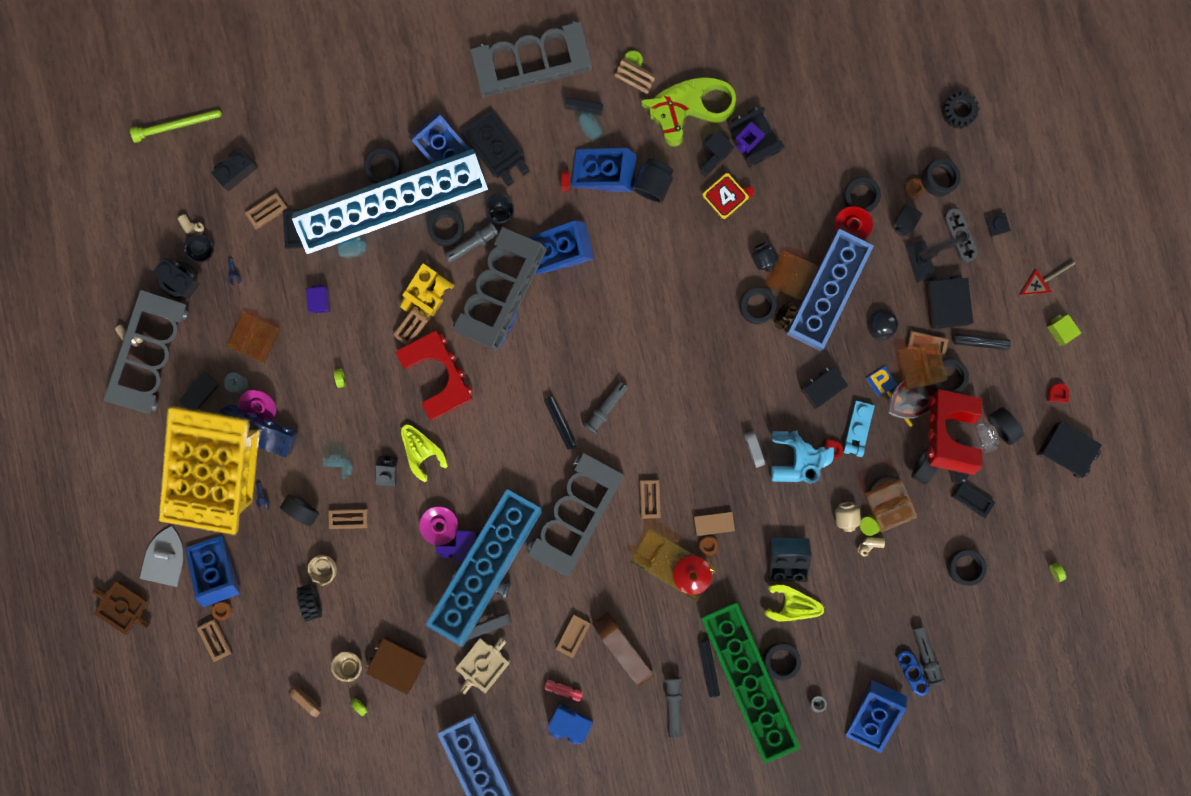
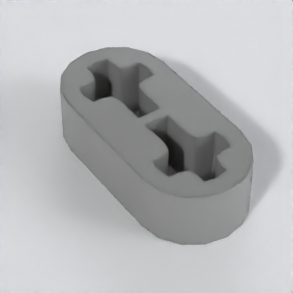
(754, 449)

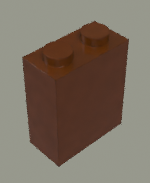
(395, 665)

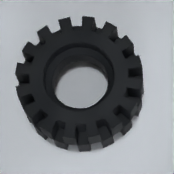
(965, 99)
(309, 602)

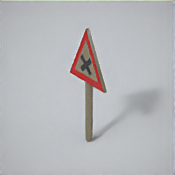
(1038, 285)

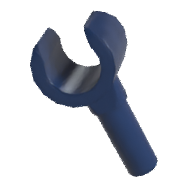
(233, 273)
(261, 499)

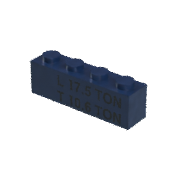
(272, 436)

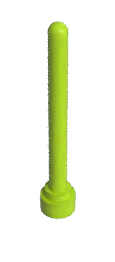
(139, 134)

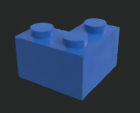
(570, 724)

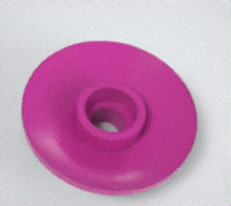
(250, 402)
(428, 525)

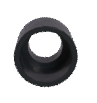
(653, 180)

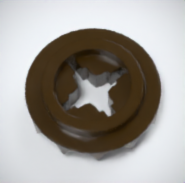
(785, 315)

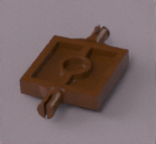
(121, 607)

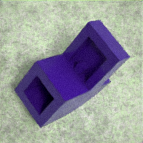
(464, 543)

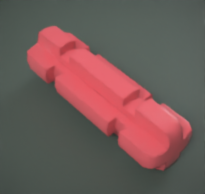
(563, 690)

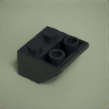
(789, 559)

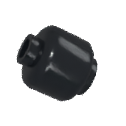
(765, 256)

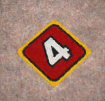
(725, 196)

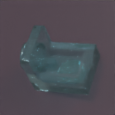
(336, 461)

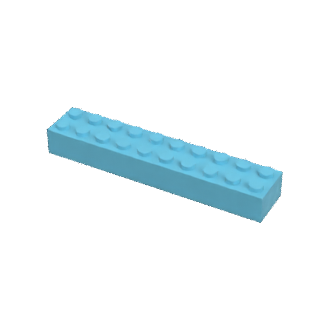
(389, 201)

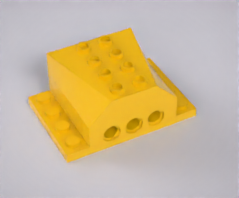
(207, 470)

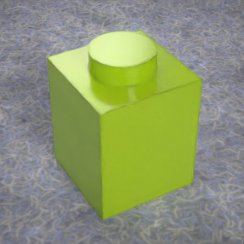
(1063, 329)

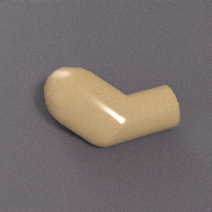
(190, 228)
(121, 330)
(868, 544)

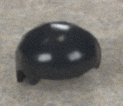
(499, 209)
(198, 248)
(883, 324)

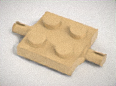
(482, 665)

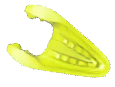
(418, 449)
(796, 605)

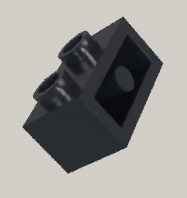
(233, 169)
(176, 278)
(824, 387)

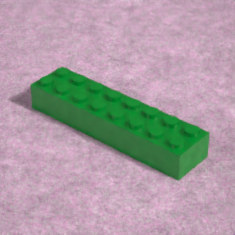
(750, 682)

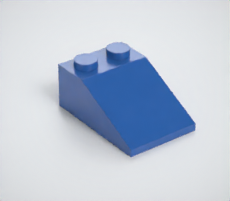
(437, 139)
(604, 169)
(565, 246)
(211, 571)
(877, 716)

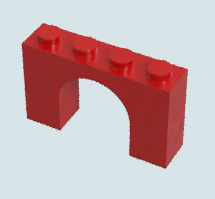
(433, 348)
(943, 450)

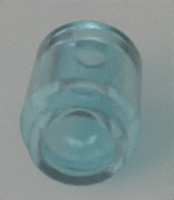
(590, 126)
(352, 248)
(241, 382)

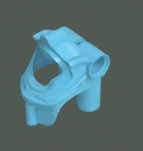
(804, 458)

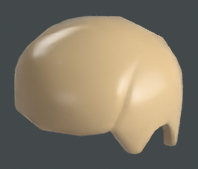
(322, 569)
(346, 666)

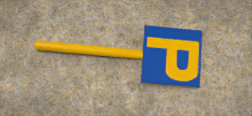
(882, 383)

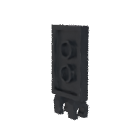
(495, 147)

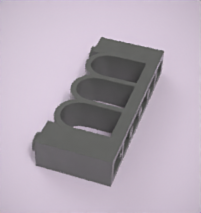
(571, 35)
(507, 243)
(132, 398)
(554, 557)

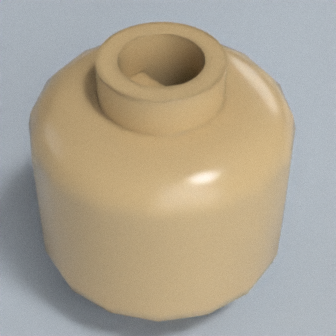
(847, 516)

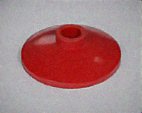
(862, 228)
(685, 567)

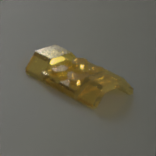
(659, 558)

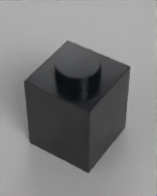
(718, 145)
(906, 220)

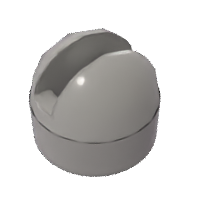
(819, 700)

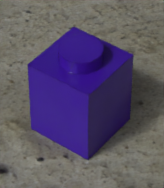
(318, 299)

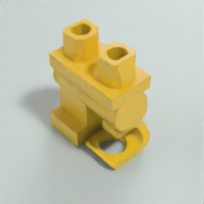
(420, 295)

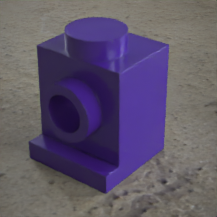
(751, 132)

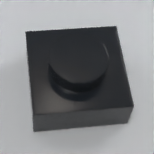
(708, 165)
(997, 224)

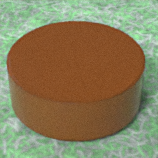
(914, 188)
(708, 545)
(222, 610)

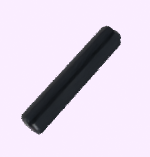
(979, 341)
(560, 422)
(709, 668)

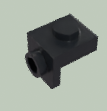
(386, 471)

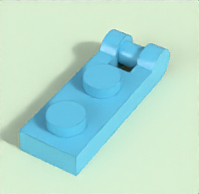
(858, 428)

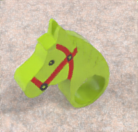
(684, 100)

